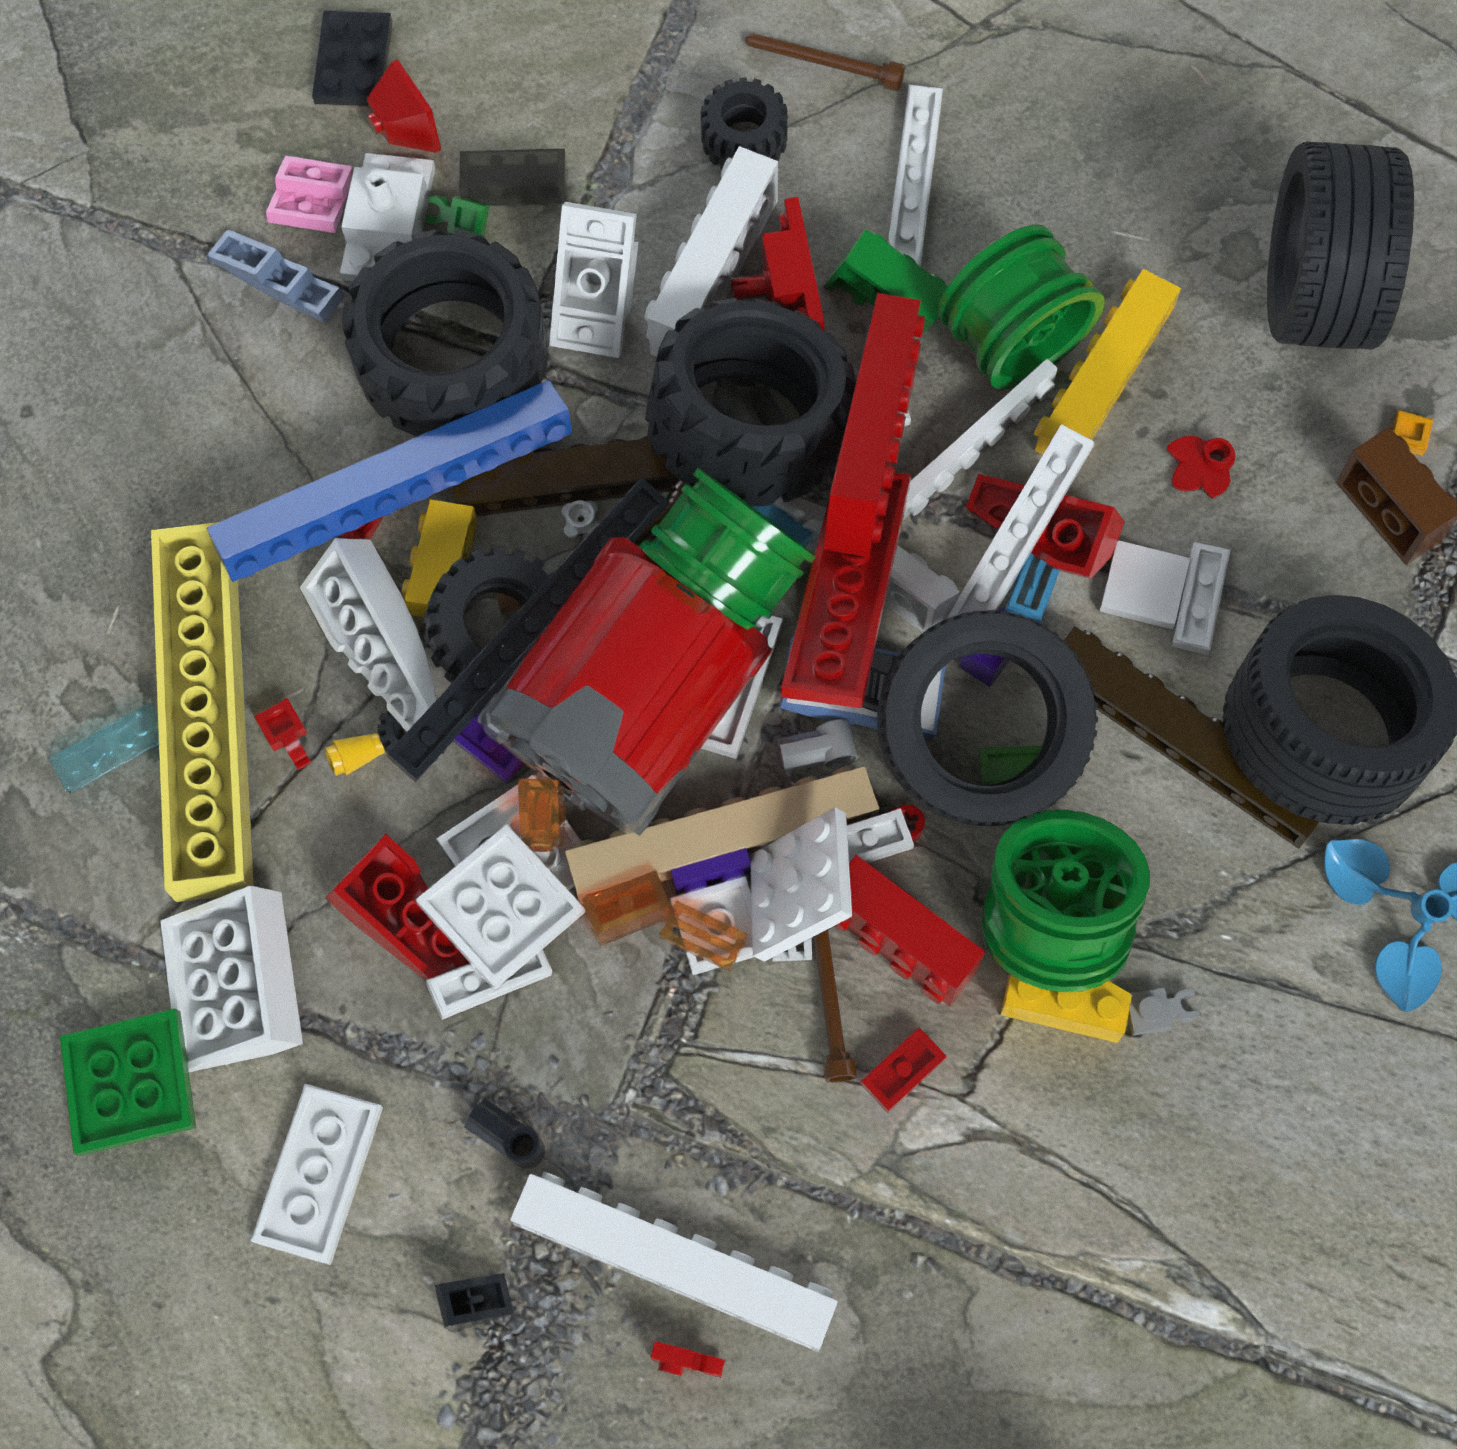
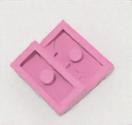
(310, 194)

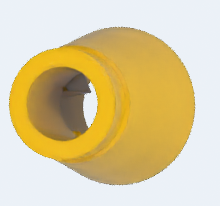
(352, 753)

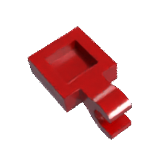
(282, 729)

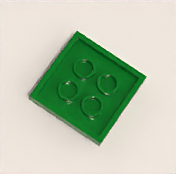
(127, 1082)

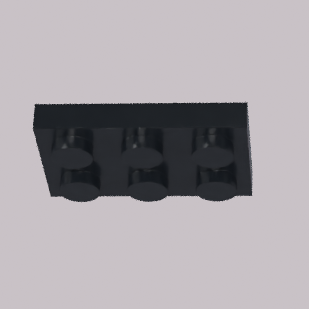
(351, 56)

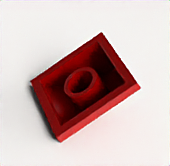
(402, 112)

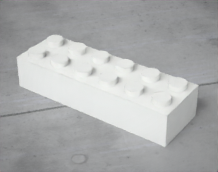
(718, 242)

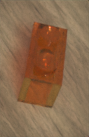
(627, 908)

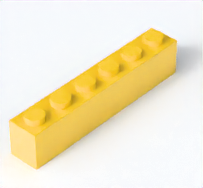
(1111, 358)

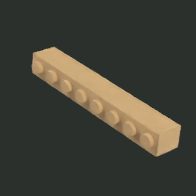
(718, 831)

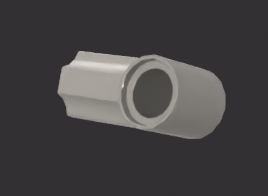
(828, 745)

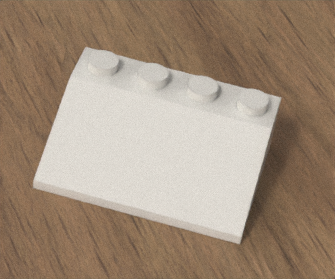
(232, 978)

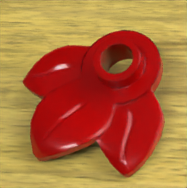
(1196, 466)

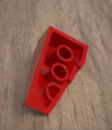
(1077, 536)
(382, 903)

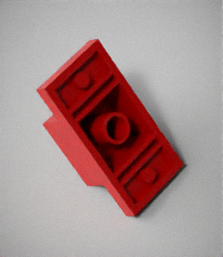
(786, 268)

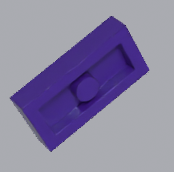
(487, 751)
(711, 871)

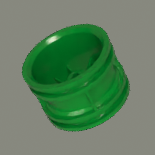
(726, 551)

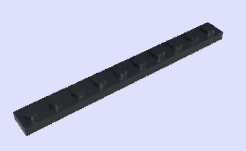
(505, 652)

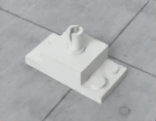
(383, 206)
(593, 279)

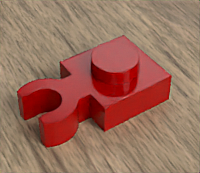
(676, 1359)

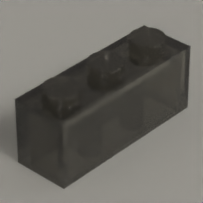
(514, 177)

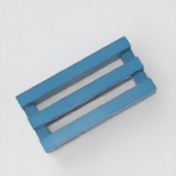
(1025, 609)

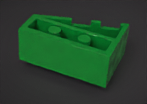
(876, 267)

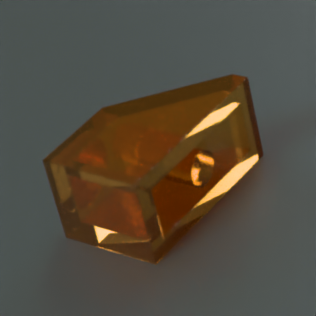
(541, 814)

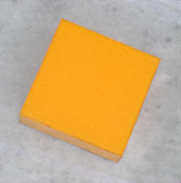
(1413, 430)

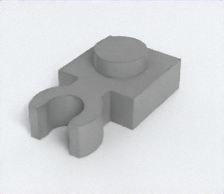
(1153, 1012)

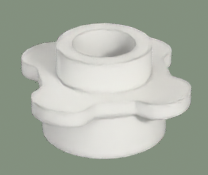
(577, 509)

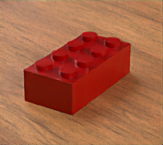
(909, 935)

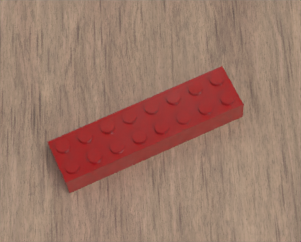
(872, 426)

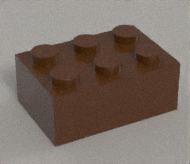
(1398, 495)

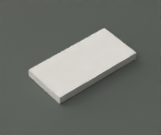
(317, 1174)

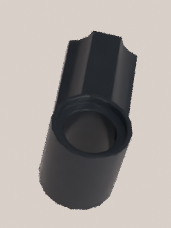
(503, 1133)

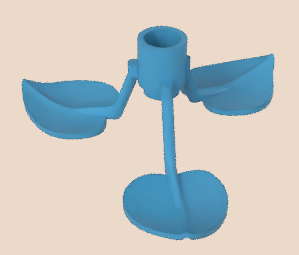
(1402, 970)

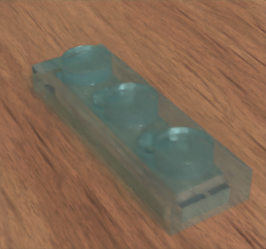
(107, 748)

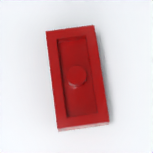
(903, 1070)

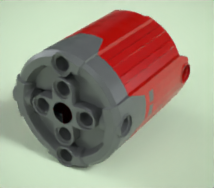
(623, 687)

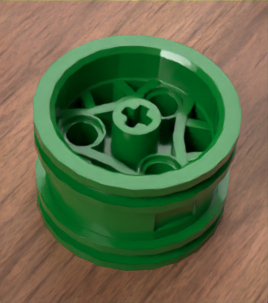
(1020, 305)
(1064, 900)

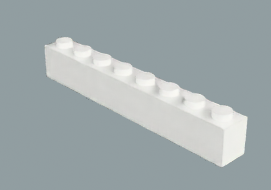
(674, 1261)

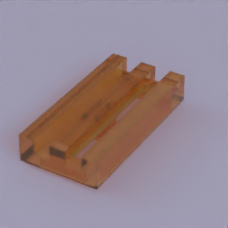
(710, 922)

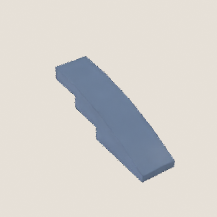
(275, 276)

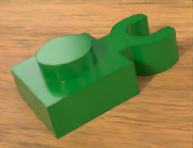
(461, 214)

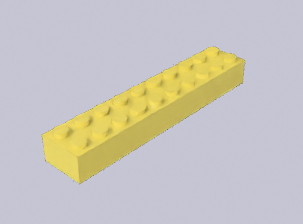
(200, 718)

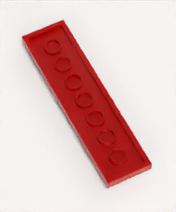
(844, 614)

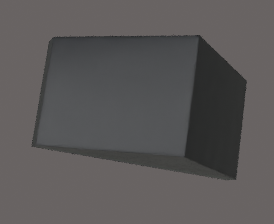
(473, 1301)

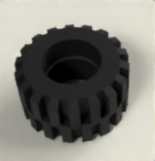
(743, 103)

